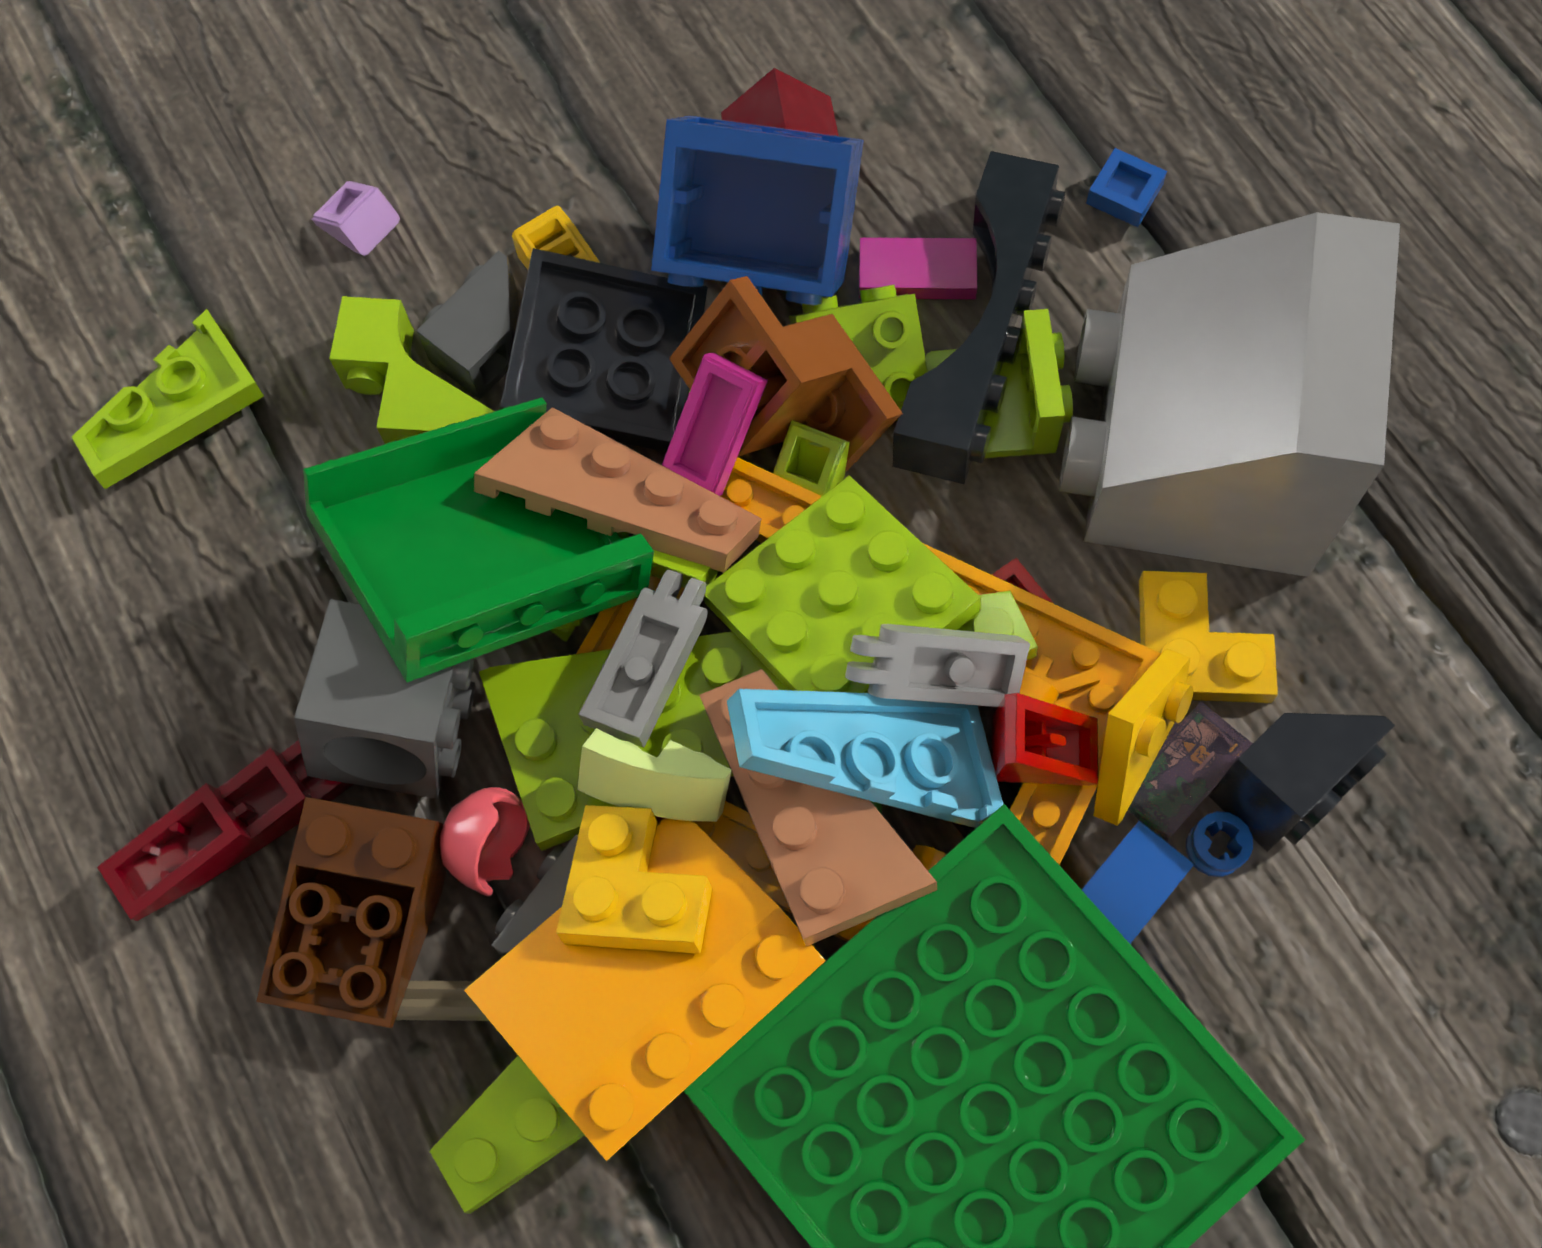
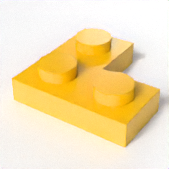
(1221, 663)
(616, 900)

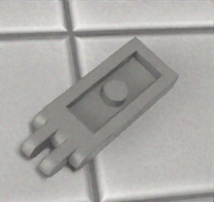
(646, 660)
(939, 665)

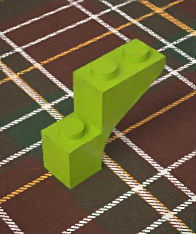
(375, 356)

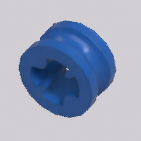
(1198, 844)

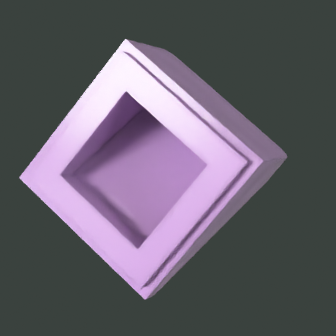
(357, 217)

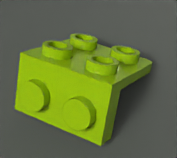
(883, 331)
(1033, 397)

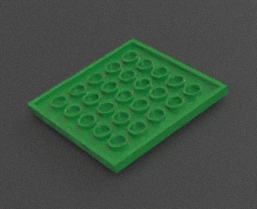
(992, 1078)

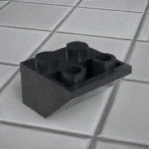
(1300, 772)

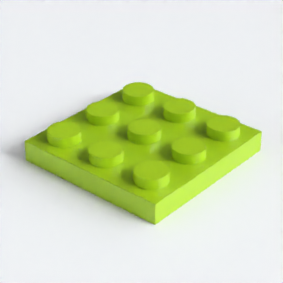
(833, 577)

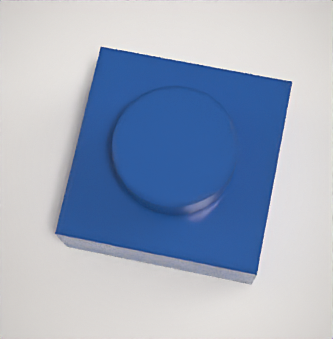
(1126, 187)

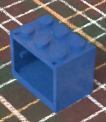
(756, 206)

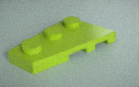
(176, 402)

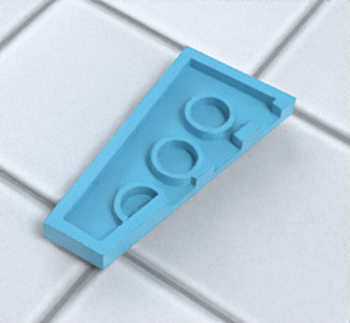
(871, 748)

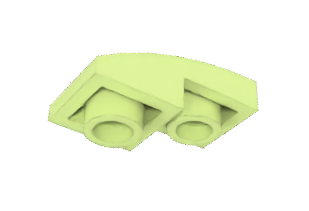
(674, 784)

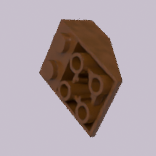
(353, 912)

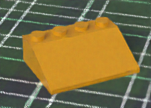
(635, 1027)

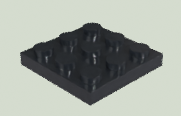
(601, 347)

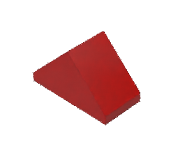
(1043, 743)

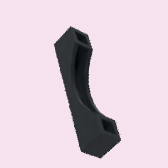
(949, 404)

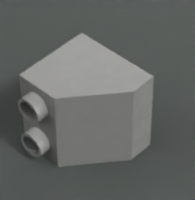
(1240, 395)

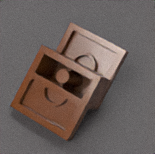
(809, 368)

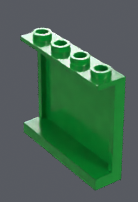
(455, 568)

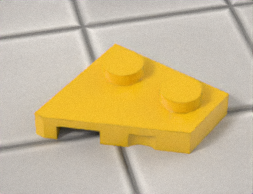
(1138, 730)

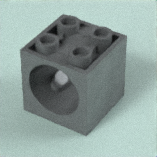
(367, 723)

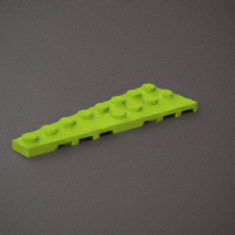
(544, 737)

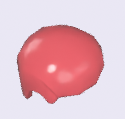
(483, 837)

